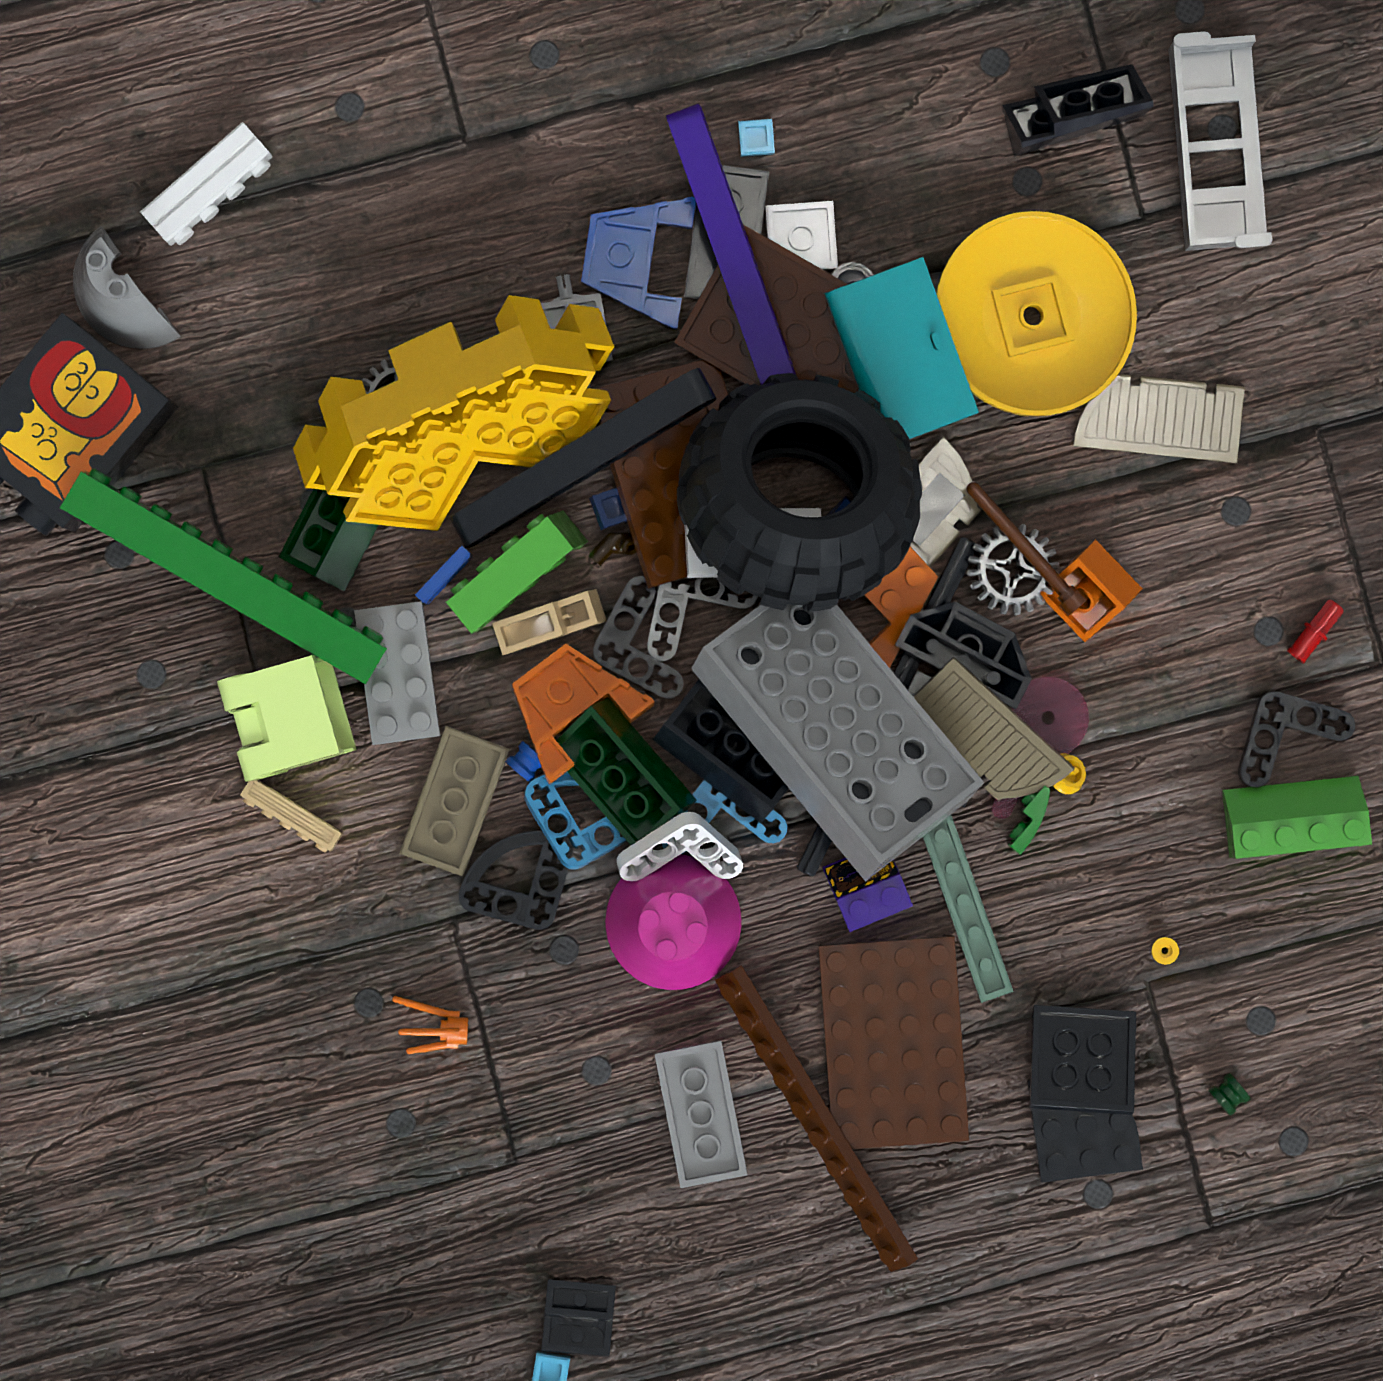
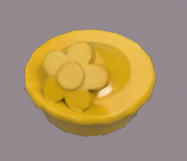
(1075, 779)

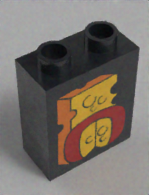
(68, 413)

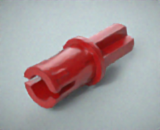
(1316, 631)

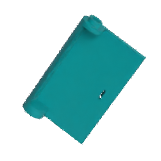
(888, 344)

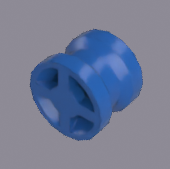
(525, 762)

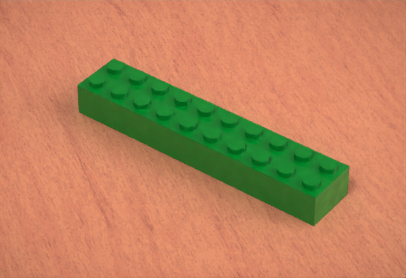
(223, 575)

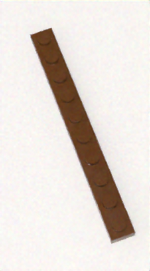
(816, 1119)

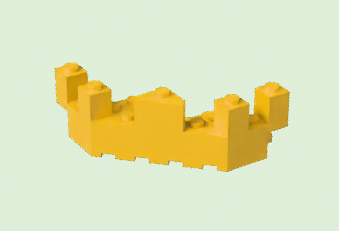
(499, 402)

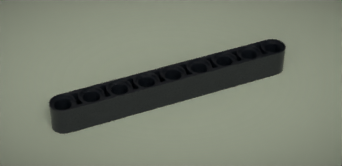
(583, 457)

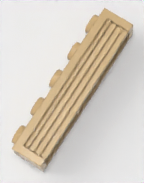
(291, 815)

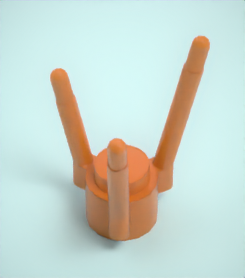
(451, 1031)

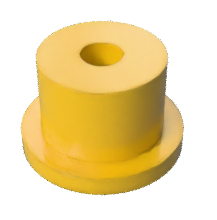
(1171, 953)

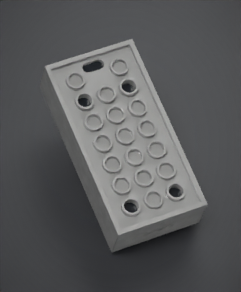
(837, 729)

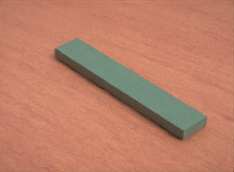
(967, 911)

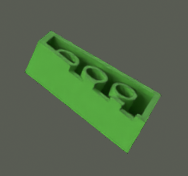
(515, 570)

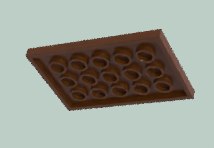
(800, 308)
(650, 474)
(894, 1041)

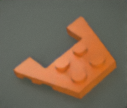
(897, 598)
(559, 693)

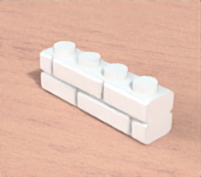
(207, 184)

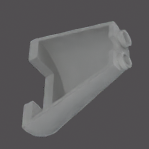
(113, 301)

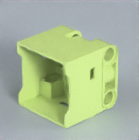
(289, 714)

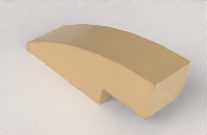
(549, 622)

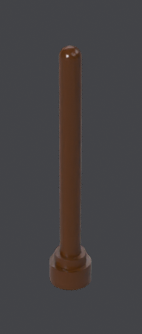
(1068, 595)

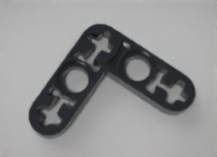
(623, 639)
(1286, 718)

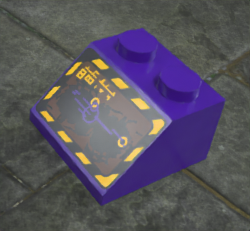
(869, 900)

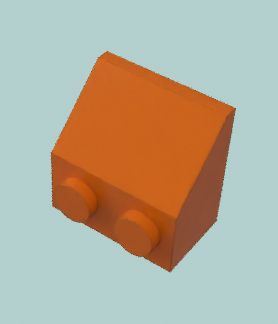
(1103, 582)

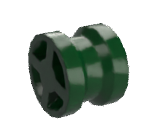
(1229, 1094)

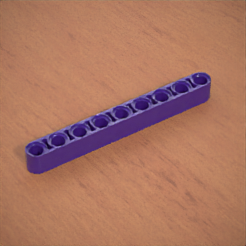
(729, 242)

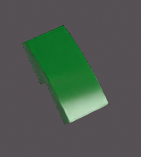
(1034, 809)

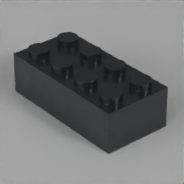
(720, 753)

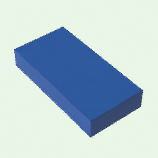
(444, 575)

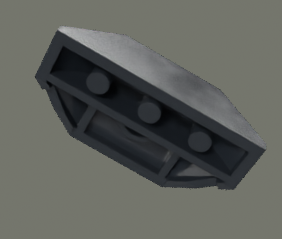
(975, 641)

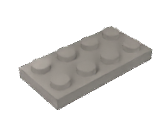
(402, 685)
(700, 1114)

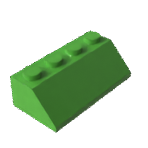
(1296, 817)

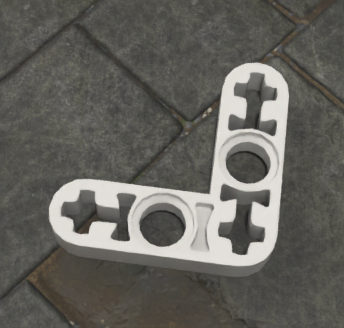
(689, 833)

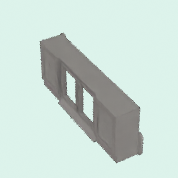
(1214, 73)

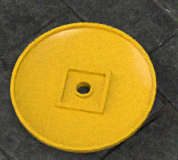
(1082, 305)

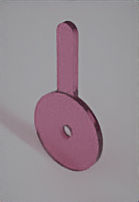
(1063, 734)

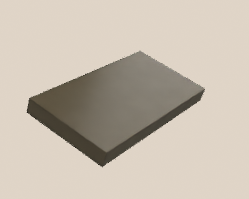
(454, 801)

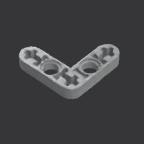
(680, 598)

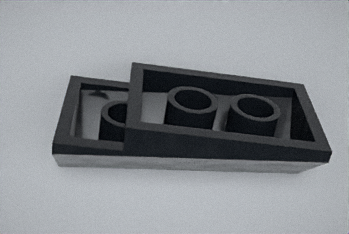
(1076, 108)

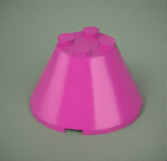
(674, 925)

